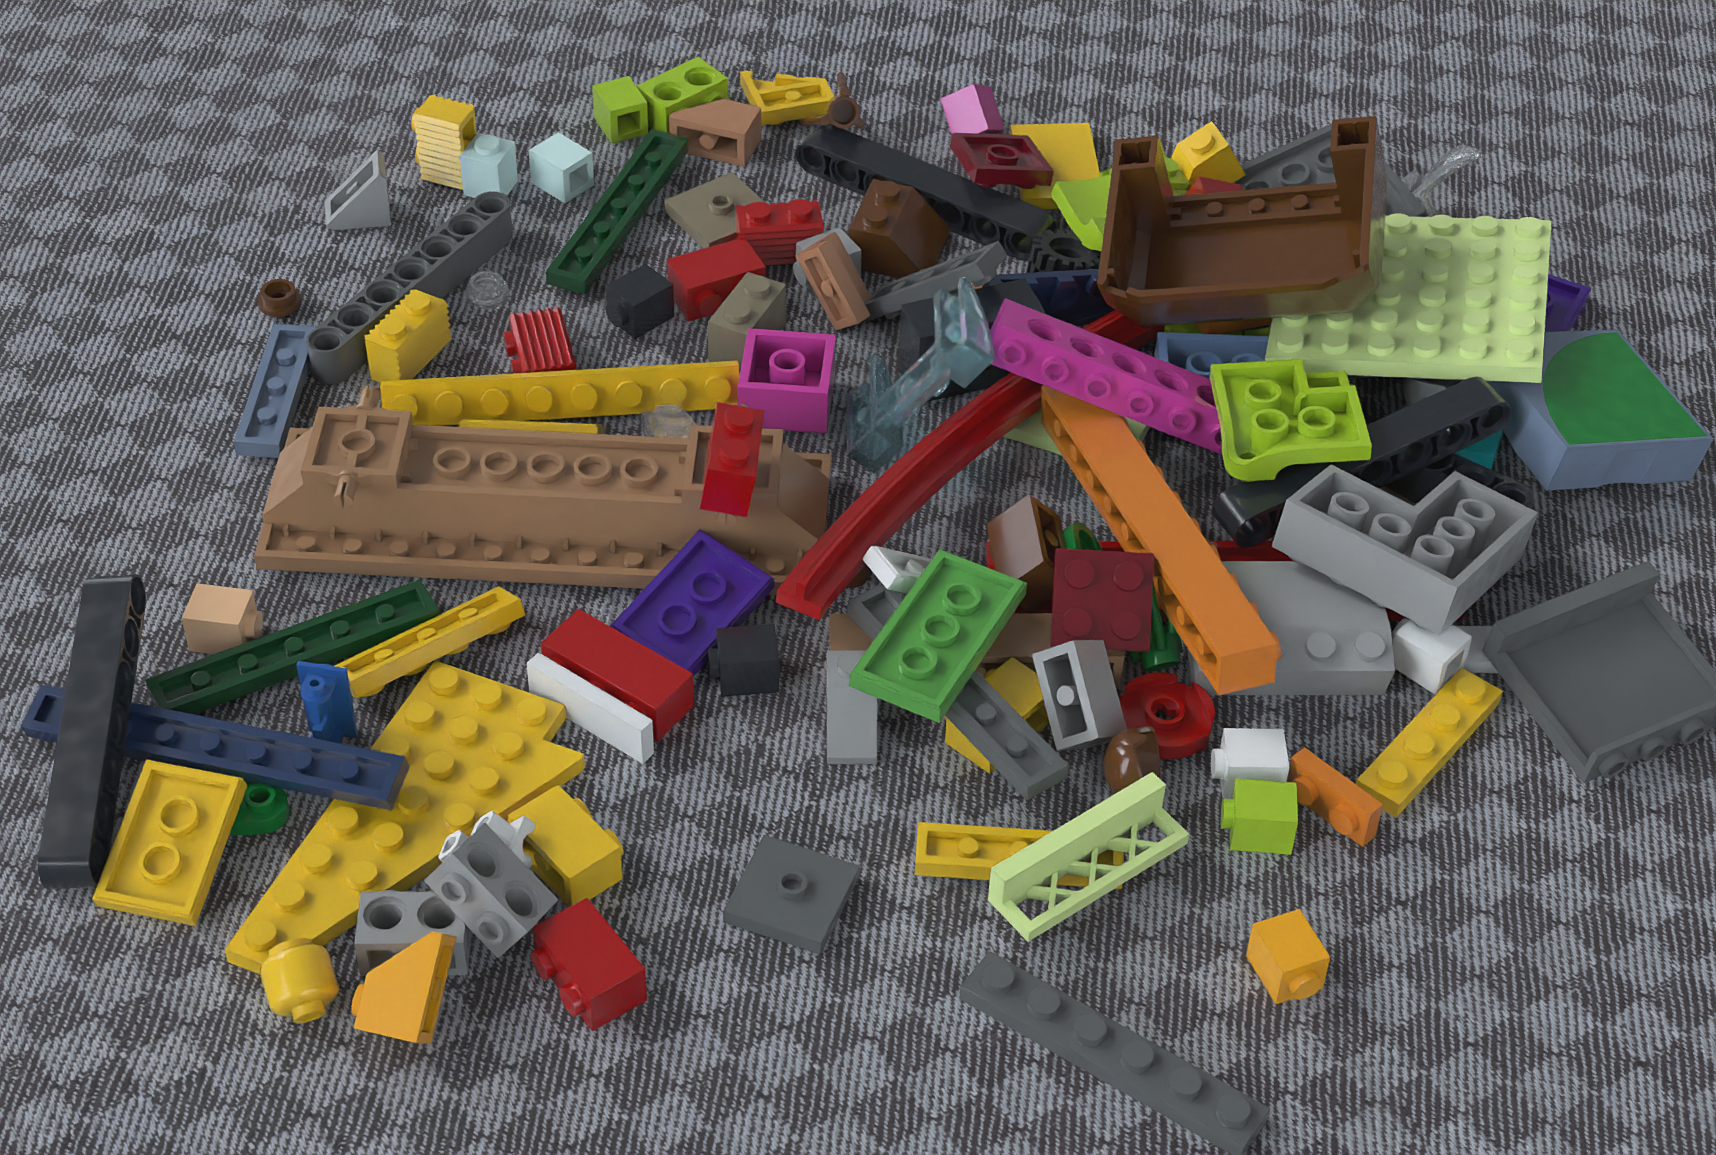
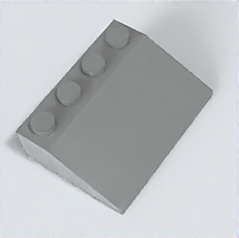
(1326, 631)

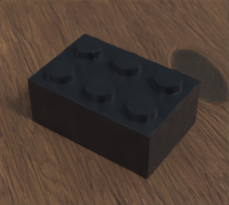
(918, 330)

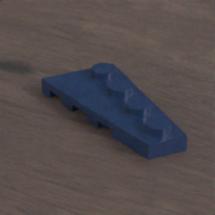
(1064, 294)

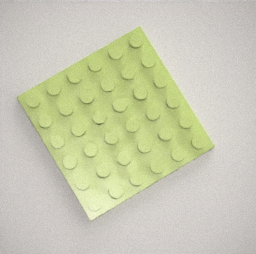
(1448, 306)

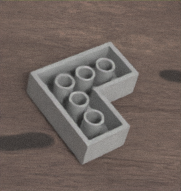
(1404, 557)

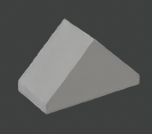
(361, 198)

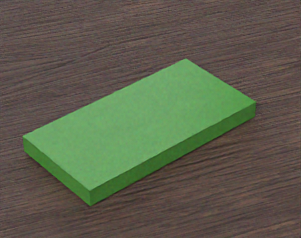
(938, 635)

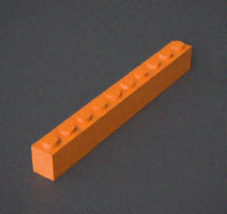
(1149, 518)

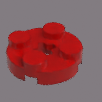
(1191, 706)

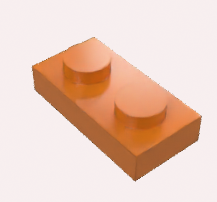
(1334, 797)

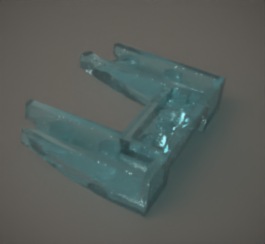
(881, 408)

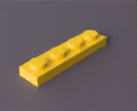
(430, 640)
(1429, 741)
(974, 850)

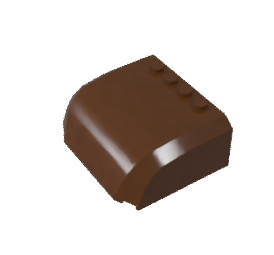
(1244, 249)

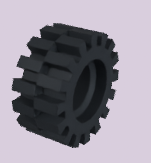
(1060, 253)

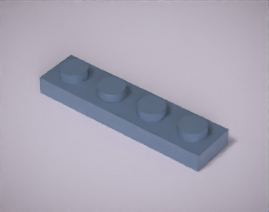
(274, 392)

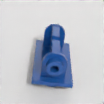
(327, 701)

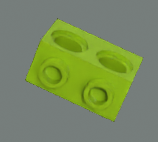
(680, 89)

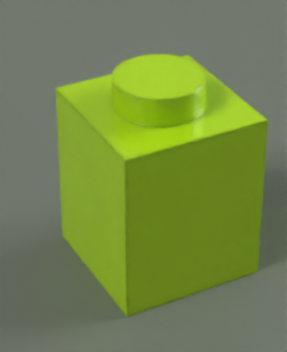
(620, 109)
(1261, 816)

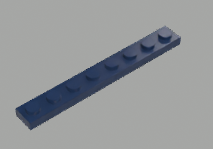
(243, 752)

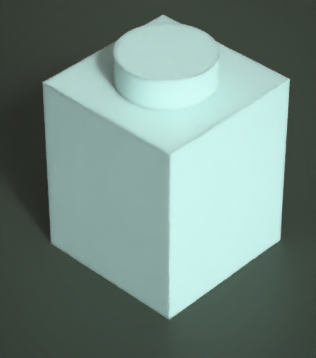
(488, 165)
(561, 167)

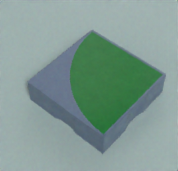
(1600, 417)

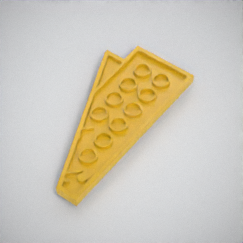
(468, 753)

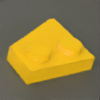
(787, 97)

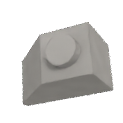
(849, 713)

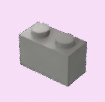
(1079, 694)

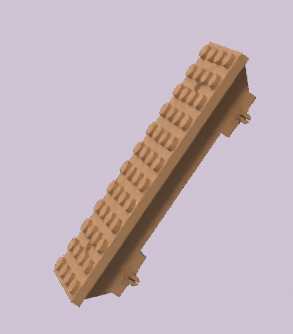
(520, 504)

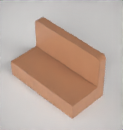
(835, 281)

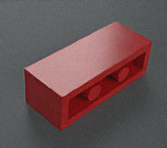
(622, 669)

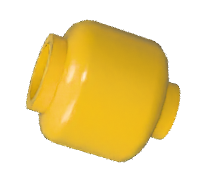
(299, 980)

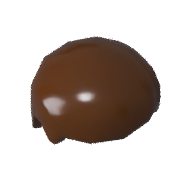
(1131, 757)

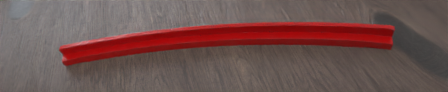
(921, 474)

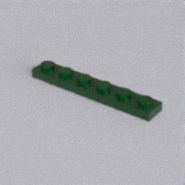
(617, 212)
(275, 655)

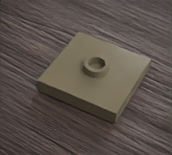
(710, 209)

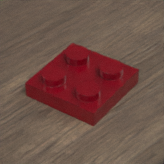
(1001, 160)
(1102, 598)

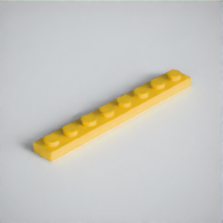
(563, 393)

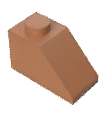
(719, 130)

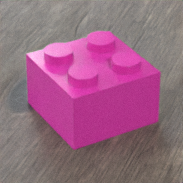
(789, 378)

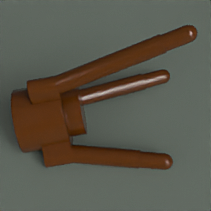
(840, 110)

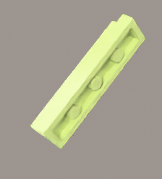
(1077, 842)

